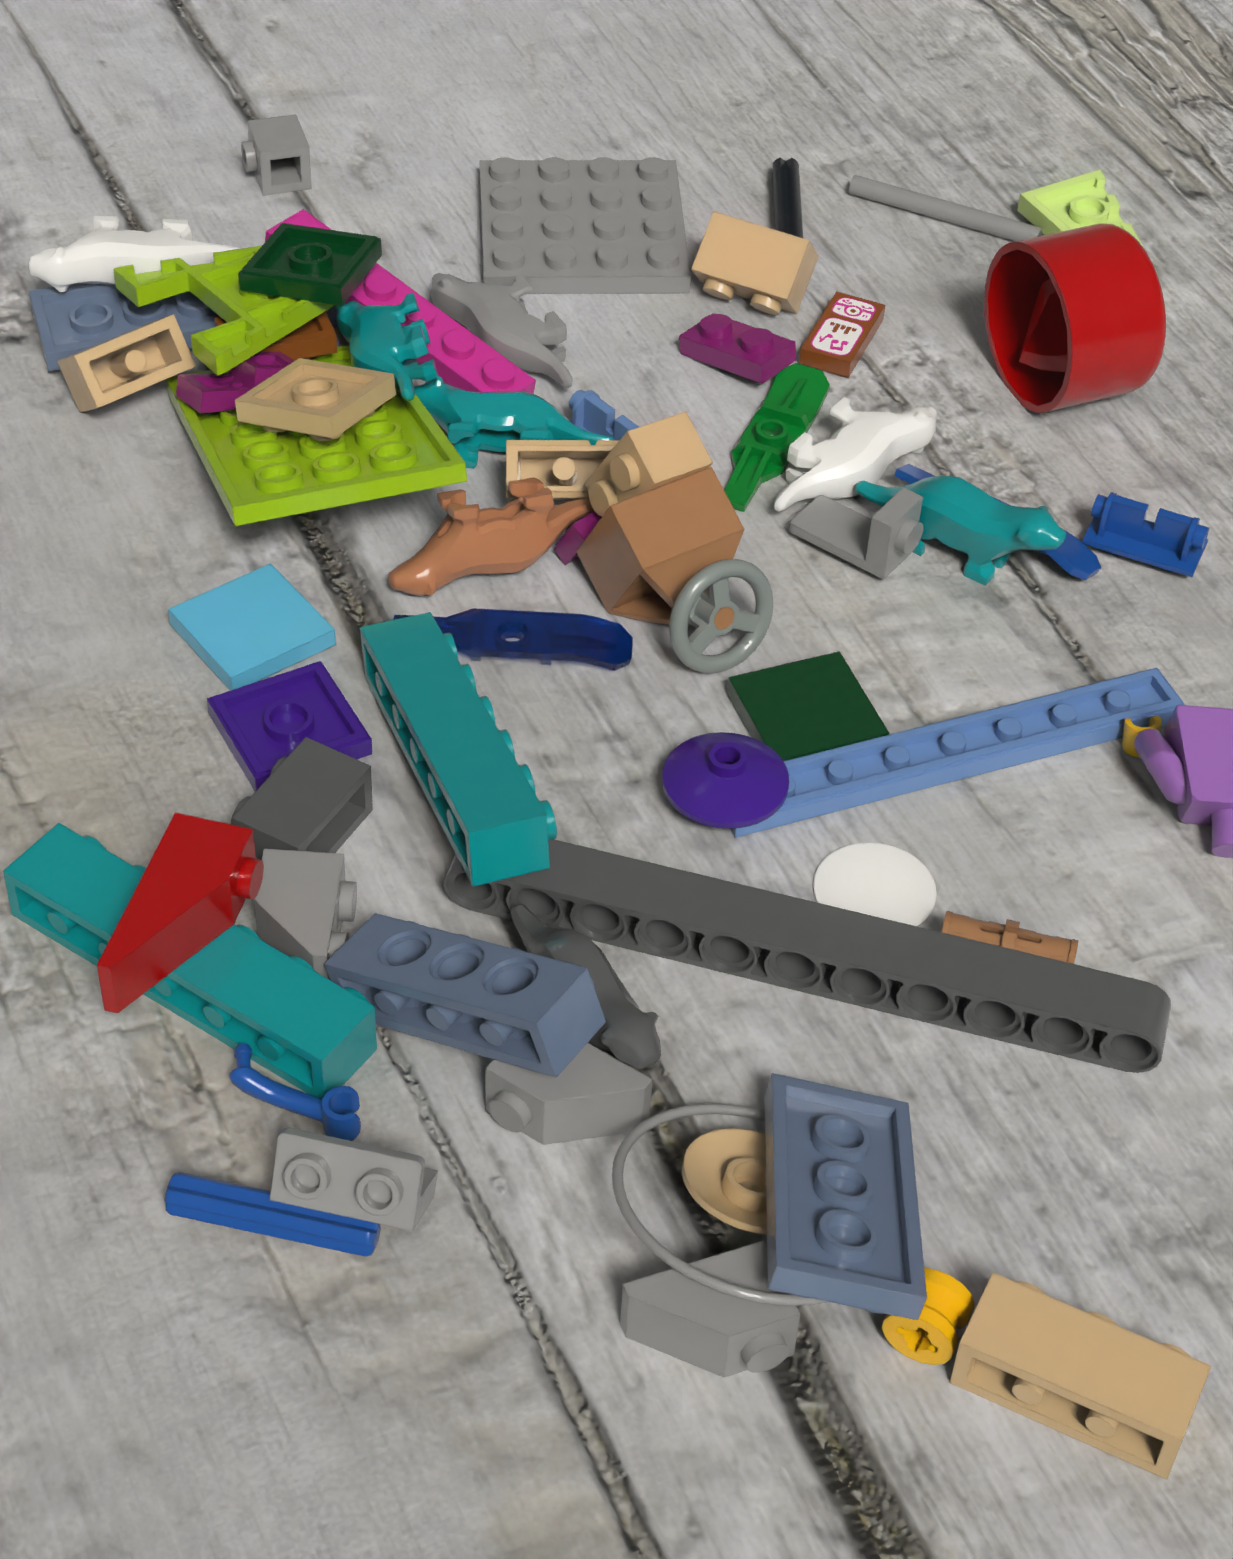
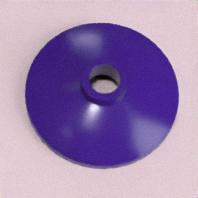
(725, 780)

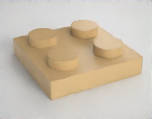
(315, 398)

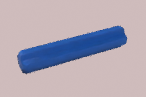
(254, 1212)

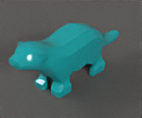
(386, 346)
(491, 418)
(973, 522)

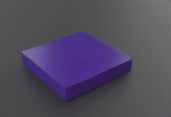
(277, 714)

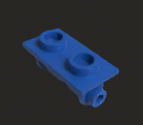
(1170, 543)

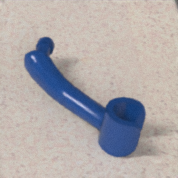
(333, 1110)

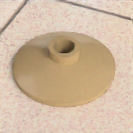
(728, 1176)

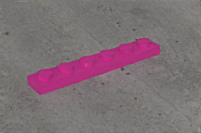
(457, 353)

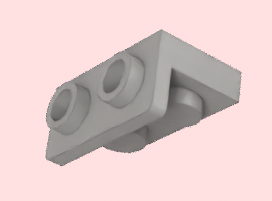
(351, 1179)

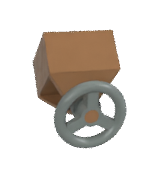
(670, 564)

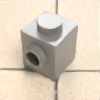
(277, 154)

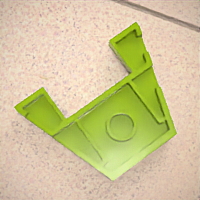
(251, 317)

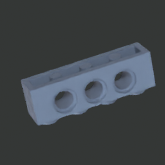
(470, 993)

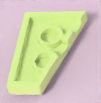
(1072, 205)

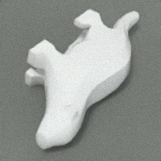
(99, 252)
(854, 453)

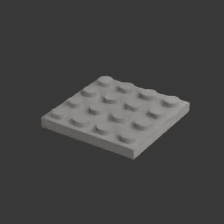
(584, 225)

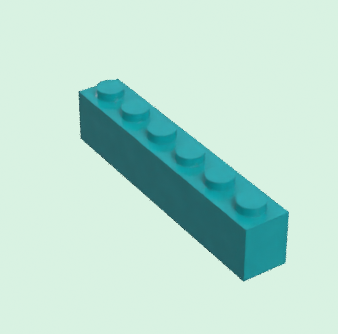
(457, 750)
(230, 988)

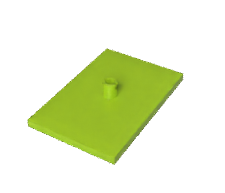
(290, 474)

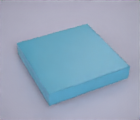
(252, 627)

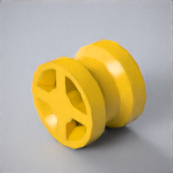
(934, 1335)

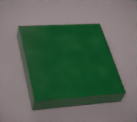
(310, 264)
(805, 706)

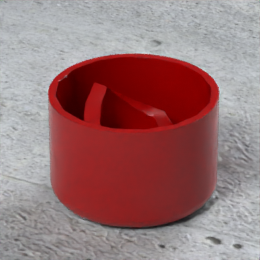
(1074, 316)

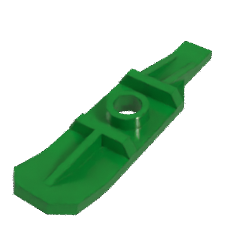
(786, 414)

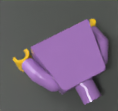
(1191, 766)

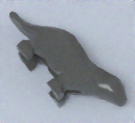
(627, 1031)

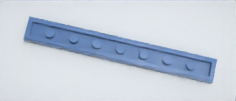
(969, 746)

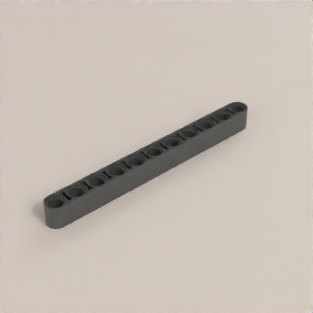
(836, 954)

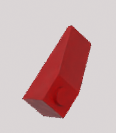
(180, 905)

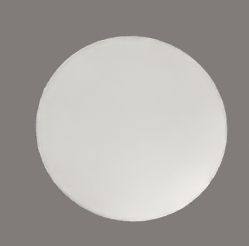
(876, 882)

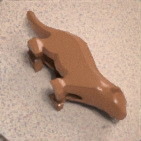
(487, 538)

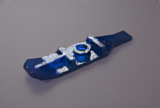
(541, 636)

